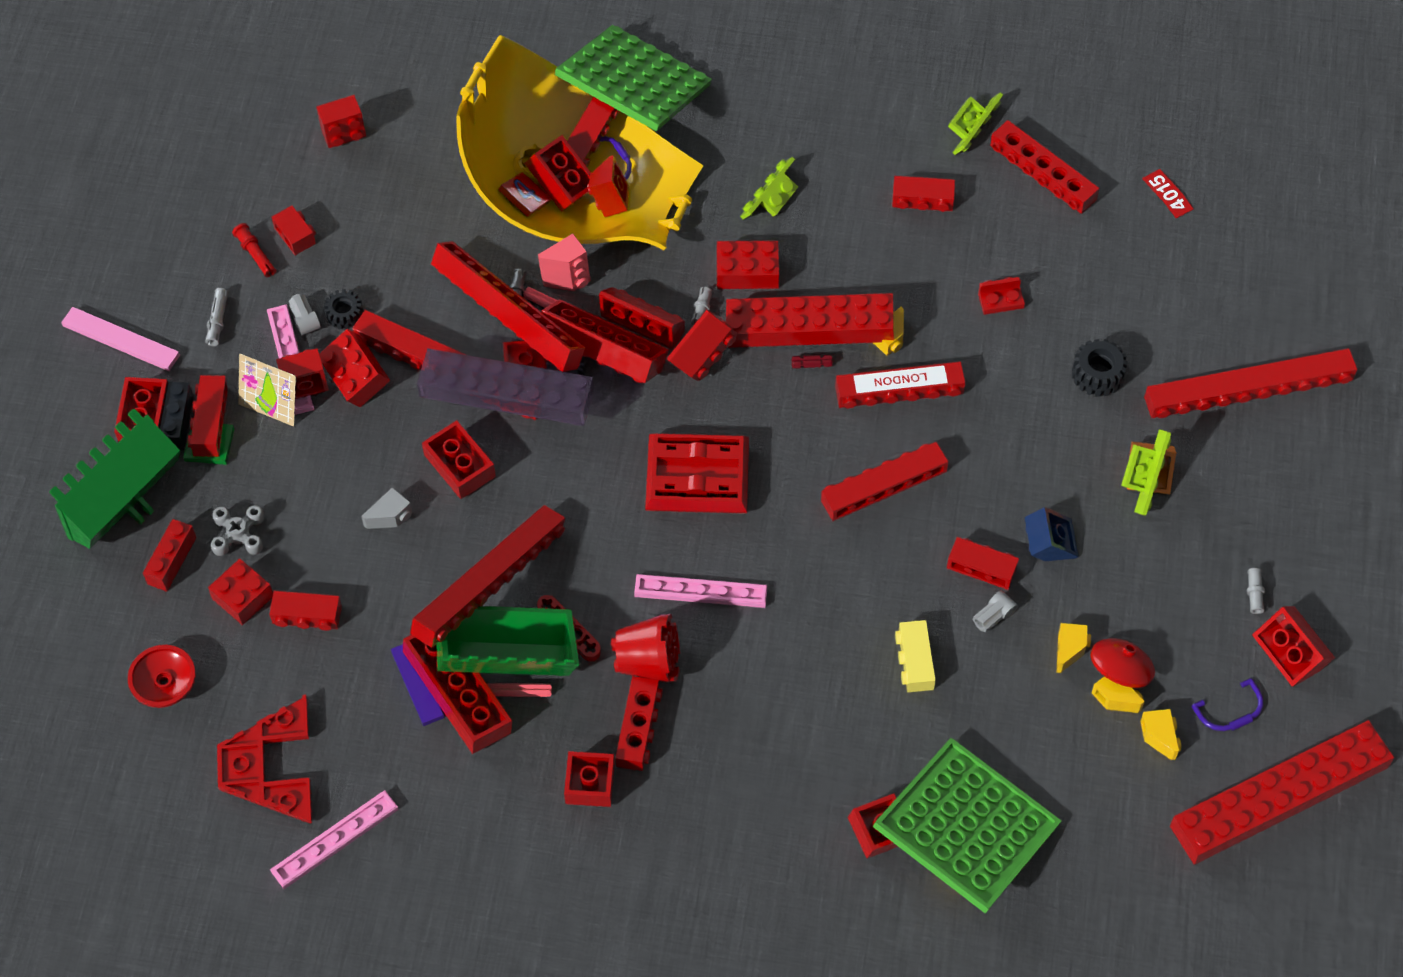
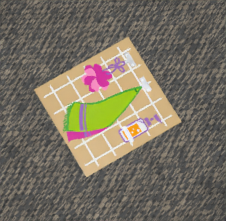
(266, 389)

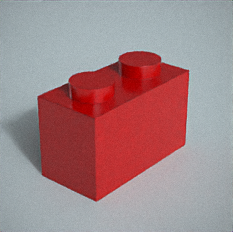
(294, 230)

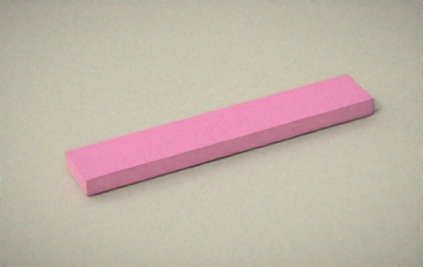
(120, 339)
(287, 345)
(700, 590)
(334, 839)

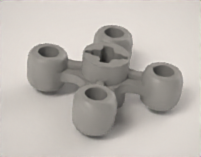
(237, 530)

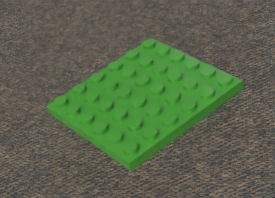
(633, 77)
(967, 824)

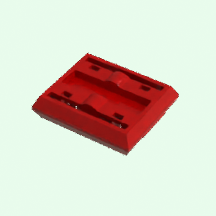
(697, 469)

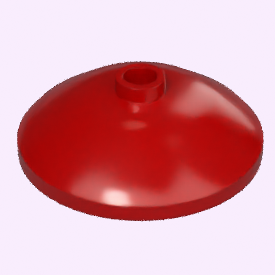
(1123, 662)
(156, 666)

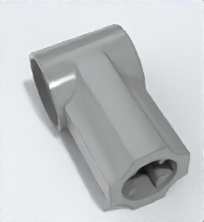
(304, 317)
(998, 608)

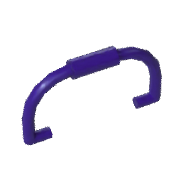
(622, 152)
(1240, 722)

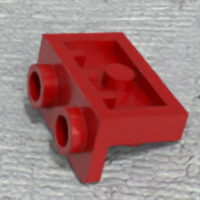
(1001, 295)

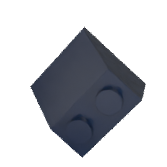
(1050, 535)

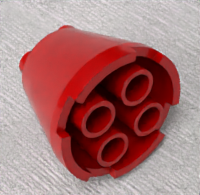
(648, 649)

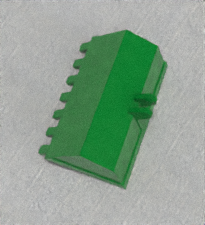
(115, 481)
(511, 642)

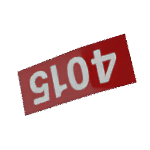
(1168, 193)

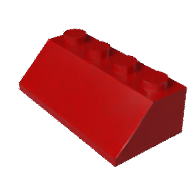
(641, 317)

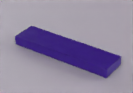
(424, 702)

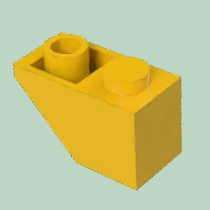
(1117, 697)
(1159, 732)

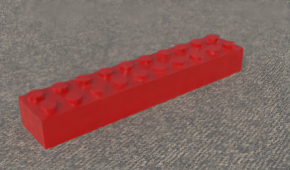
(1281, 792)

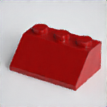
(703, 345)
(1293, 645)

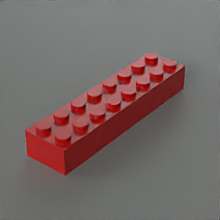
(811, 320)

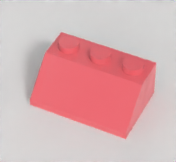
(565, 265)

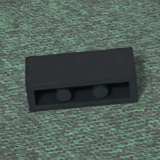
(177, 412)

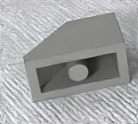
(388, 511)

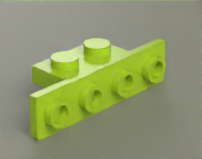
(970, 118)
(774, 193)
(1144, 469)

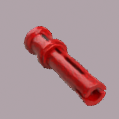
(250, 243)

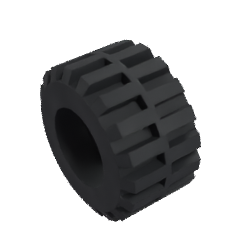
(1099, 353)

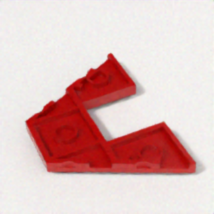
(243, 769)

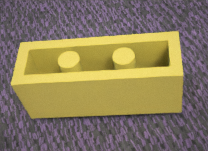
(915, 656)

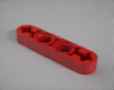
(591, 642)

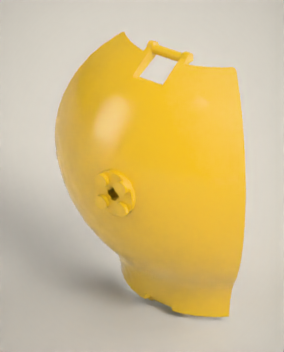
(527, 108)

